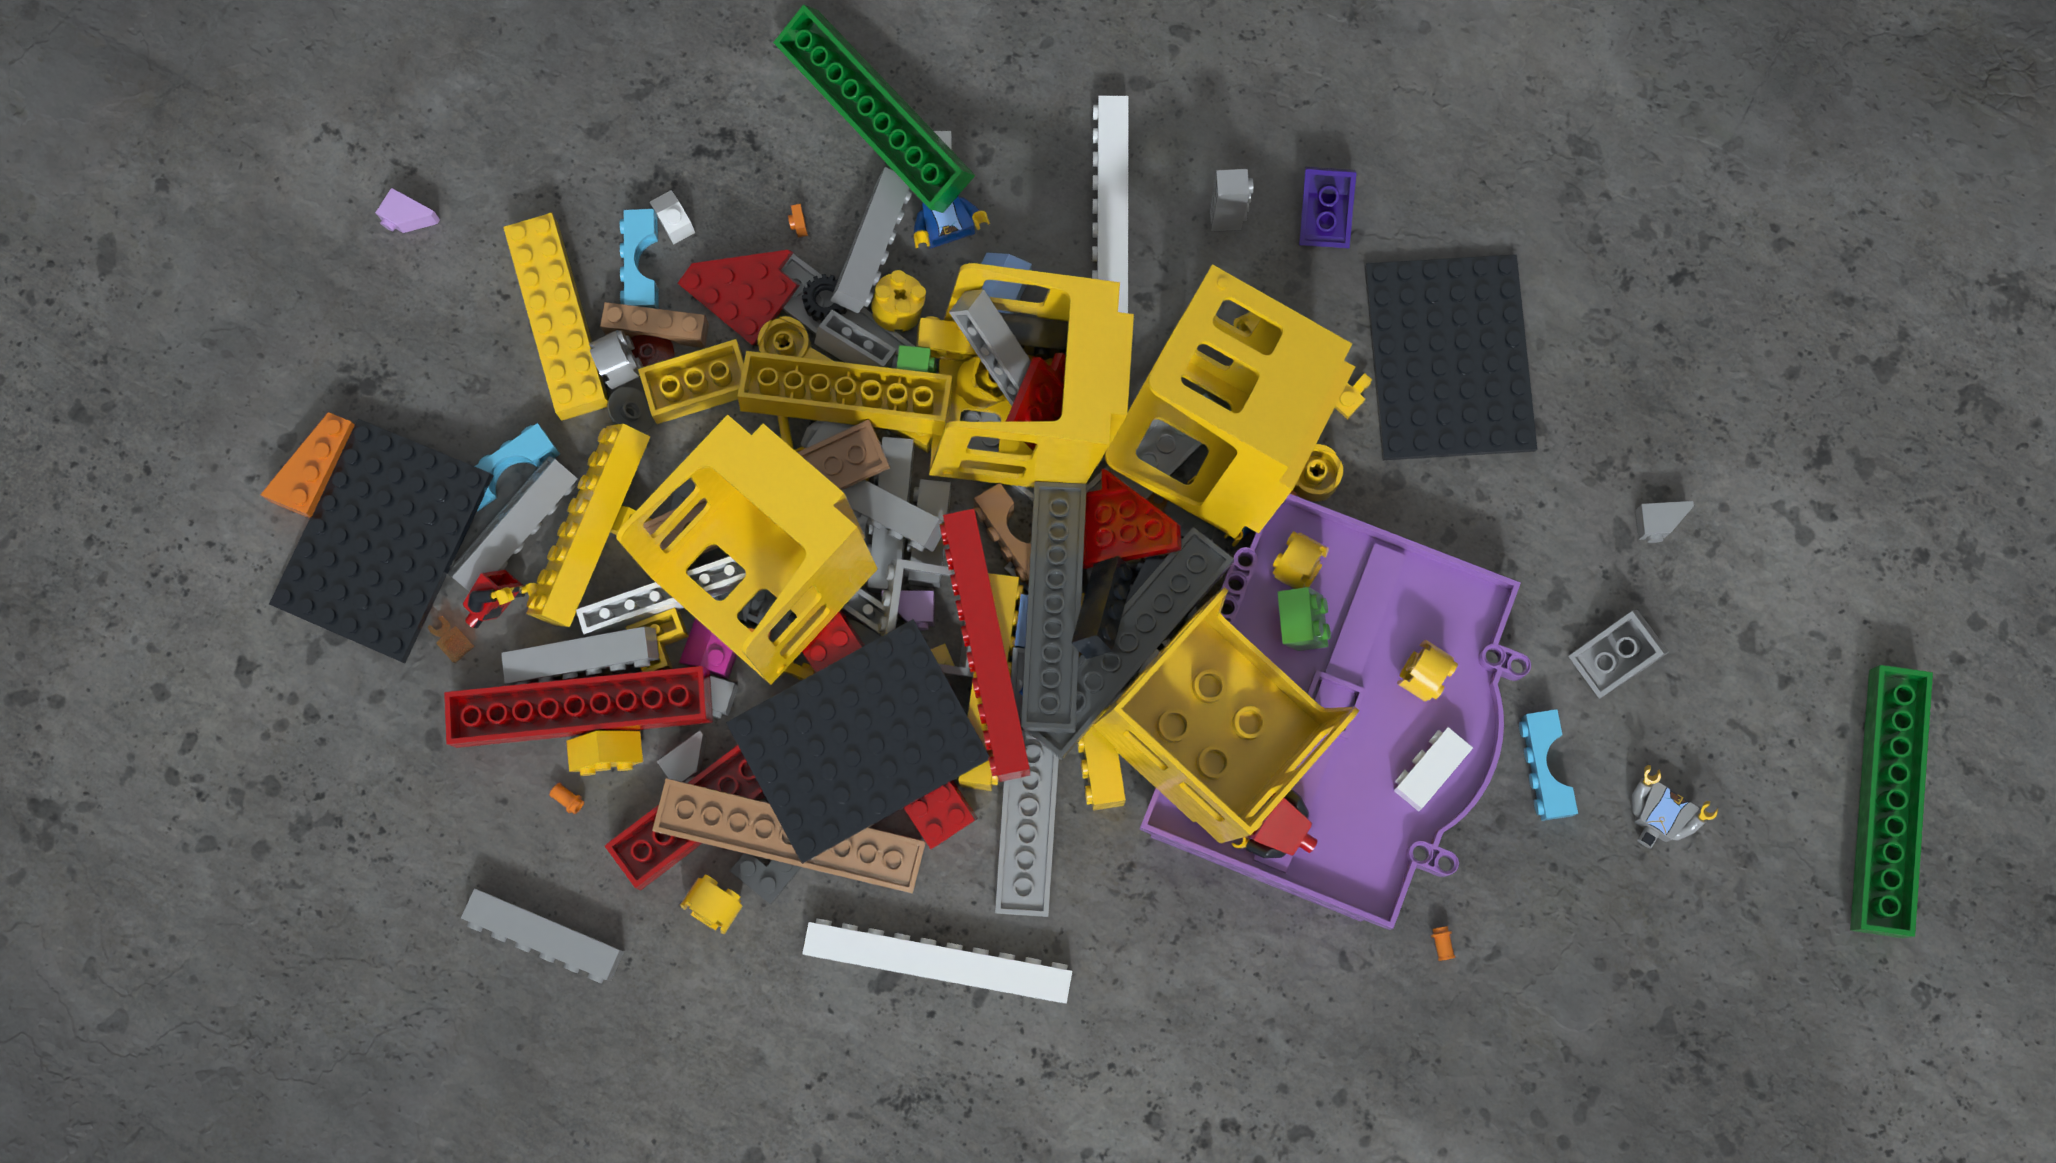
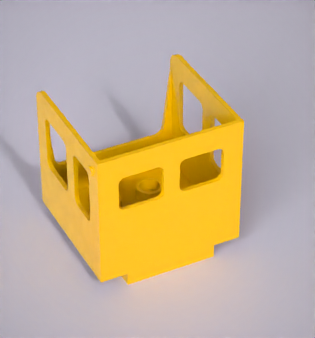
(1092, 391)
(1279, 398)
(773, 520)
(1219, 726)

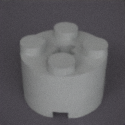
(615, 359)

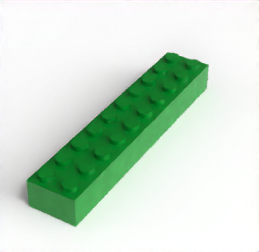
(874, 109)
(1891, 802)

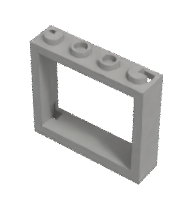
(891, 602)

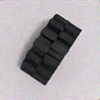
(811, 292)

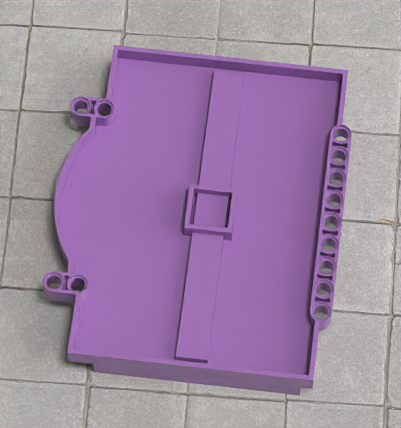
(1381, 606)

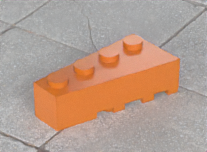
(307, 472)

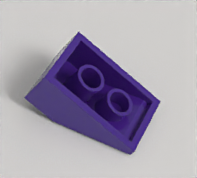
(1327, 207)

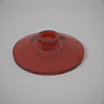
(661, 349)

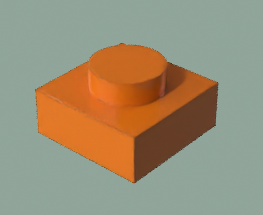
(797, 220)

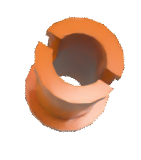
(567, 798)
(1443, 943)

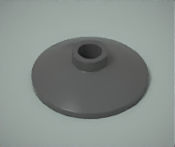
(635, 403)

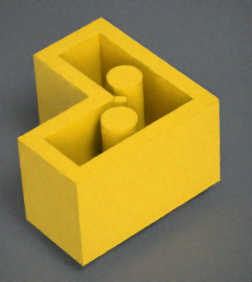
(669, 629)
(604, 750)

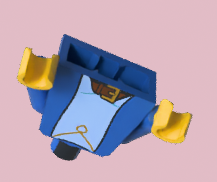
(955, 223)

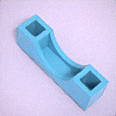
(639, 232)
(530, 447)
(1553, 798)

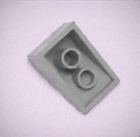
(1618, 653)

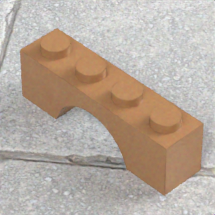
(680, 327)
(995, 510)

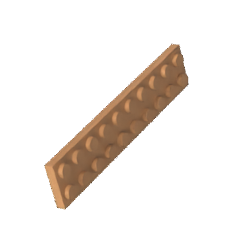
(840, 458)
(753, 829)

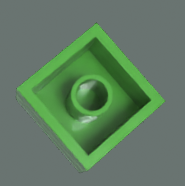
(1303, 619)

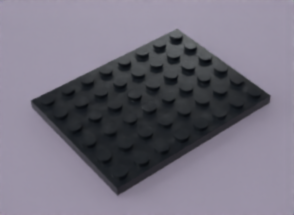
(1450, 357)
(381, 540)
(858, 741)

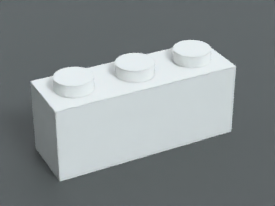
(1432, 768)

